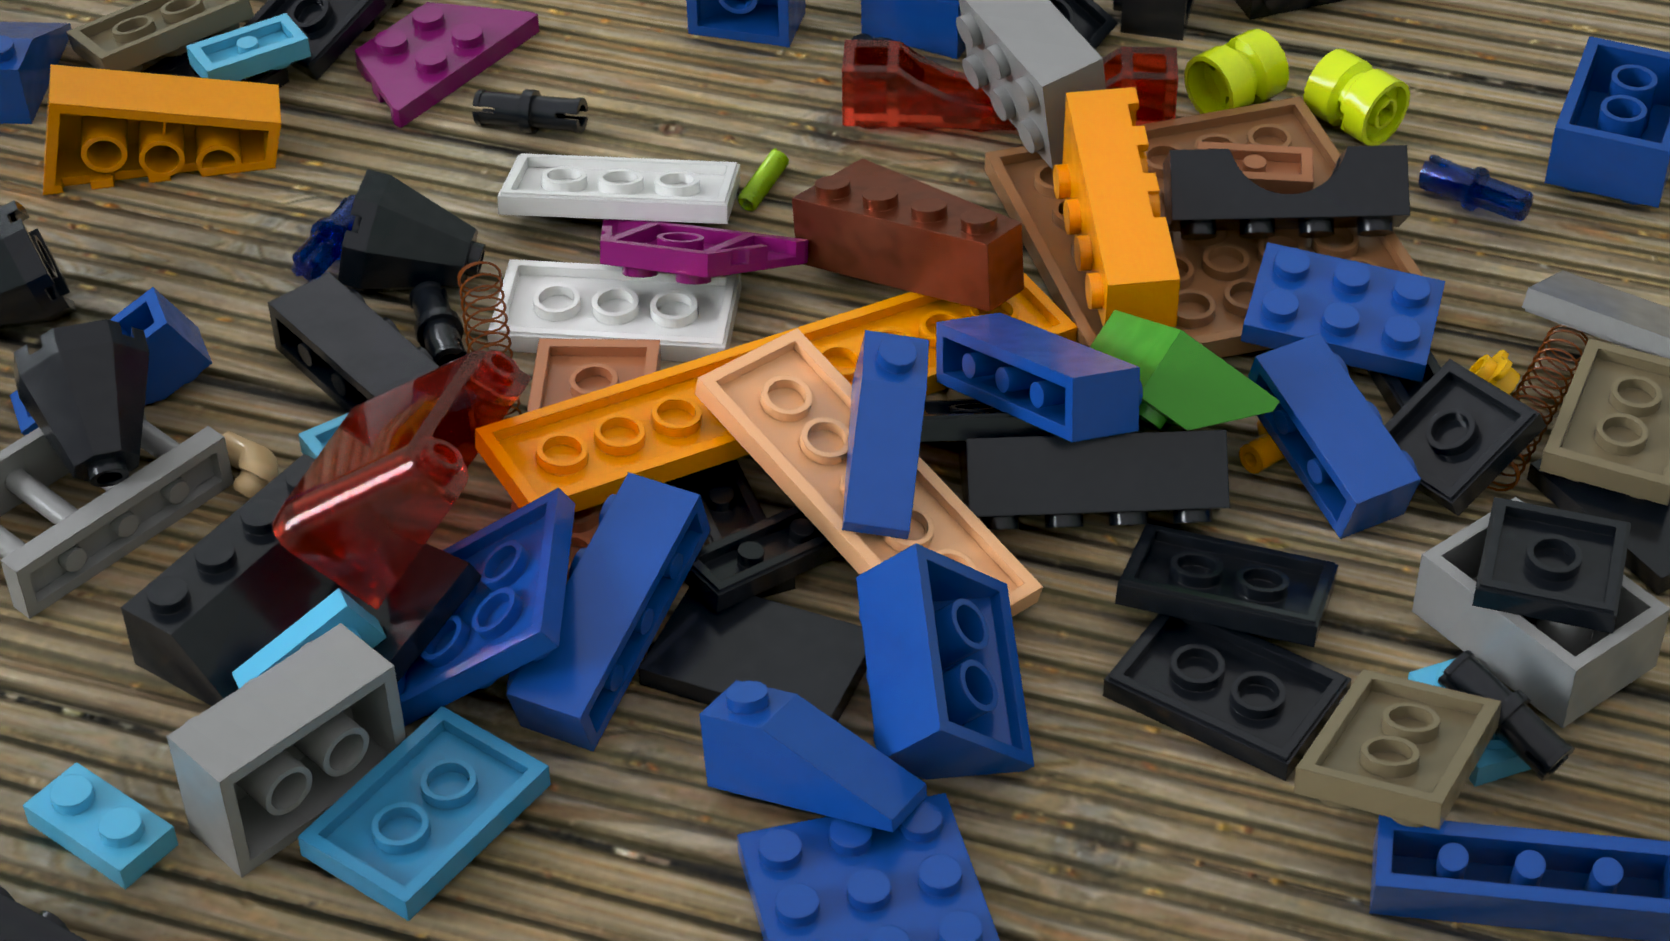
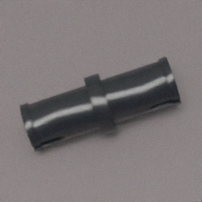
(530, 111)
(437, 325)
(1518, 725)

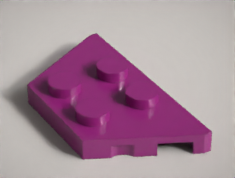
(437, 53)
(693, 251)

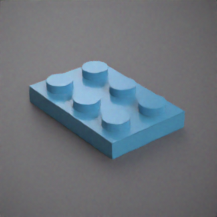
(424, 812)

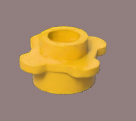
(1497, 371)

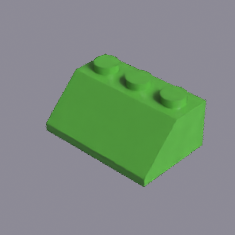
(1180, 376)

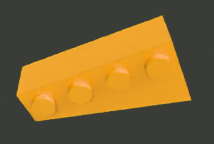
(154, 126)
(1115, 208)

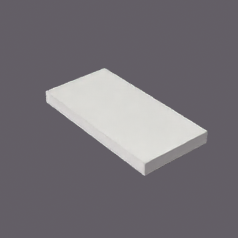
(620, 188)
(603, 303)

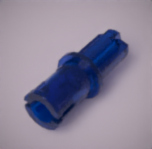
(1474, 188)
(324, 242)

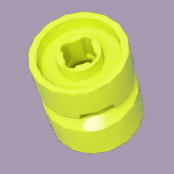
(1237, 73)
(1356, 97)

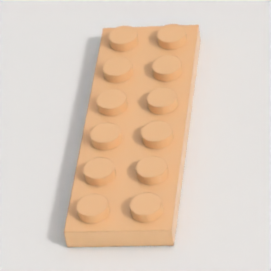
(794, 422)

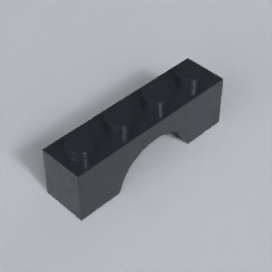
(1212, 194)

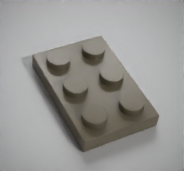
(153, 30)
(1615, 424)
(1398, 749)

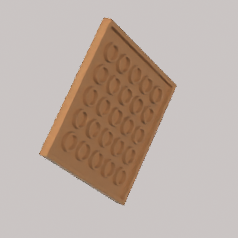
(1213, 272)

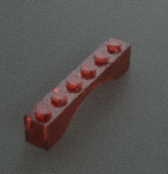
(900, 88)

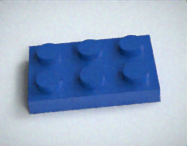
(1361, 310)

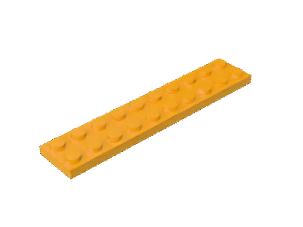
(666, 432)

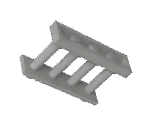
(110, 525)

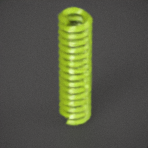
(763, 180)

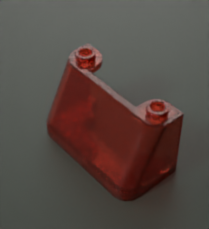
(395, 473)

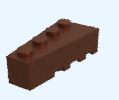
(910, 237)

